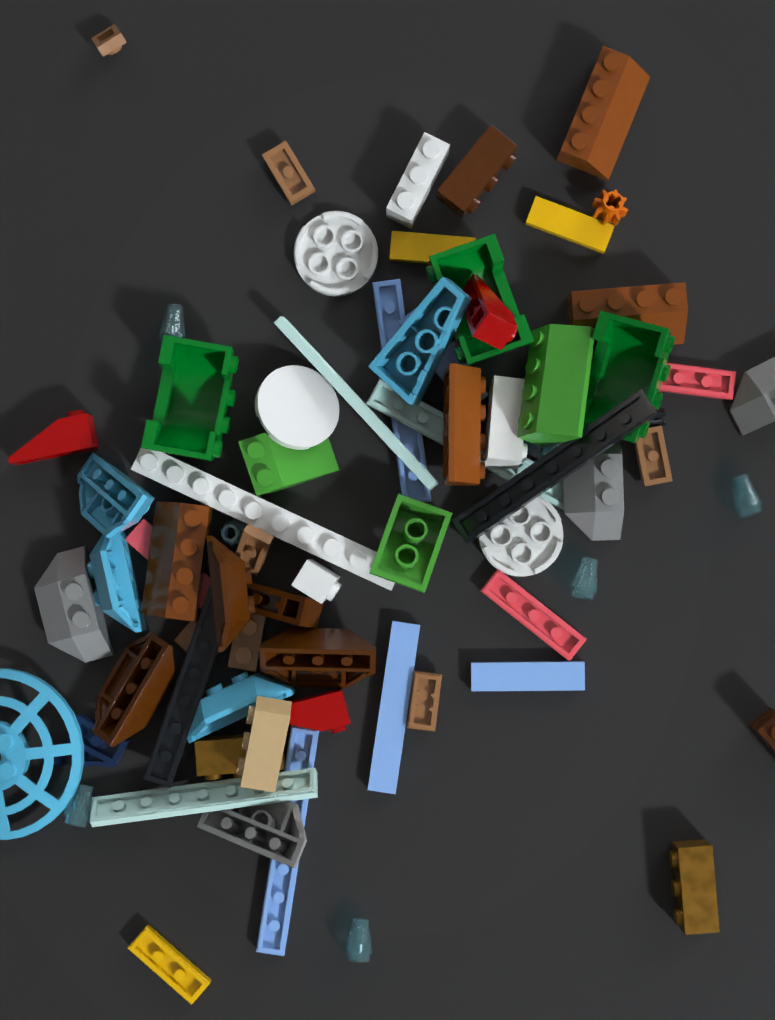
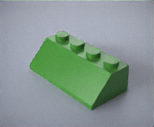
(556, 384)

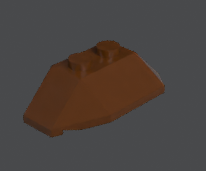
(229, 592)
(318, 657)
(134, 689)

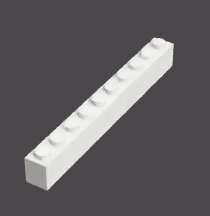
(258, 513)

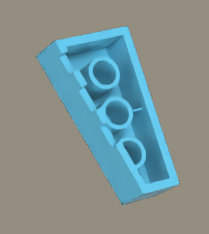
(420, 343)

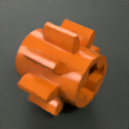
(609, 207)

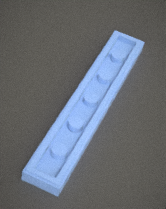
(393, 707)

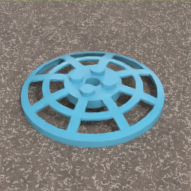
(17, 754)

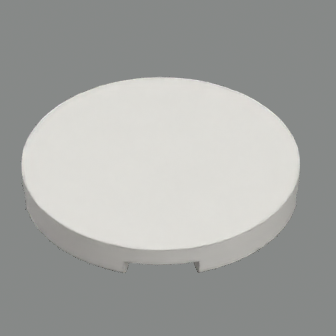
(336, 253)
(297, 407)
(525, 540)

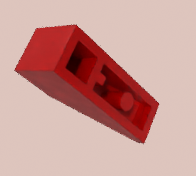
(487, 315)
(62, 438)
(321, 712)

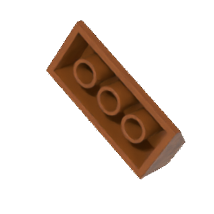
(604, 114)
(654, 304)
(463, 425)
(176, 560)

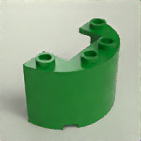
(486, 261)
(627, 359)
(192, 399)

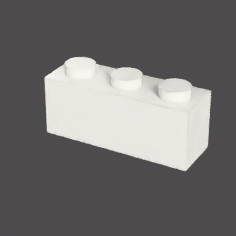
(417, 180)
(503, 412)
(317, 581)

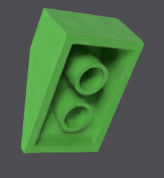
(278, 467)
(411, 543)

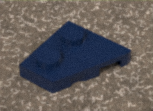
(95, 749)

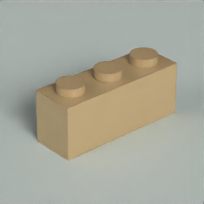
(264, 743)

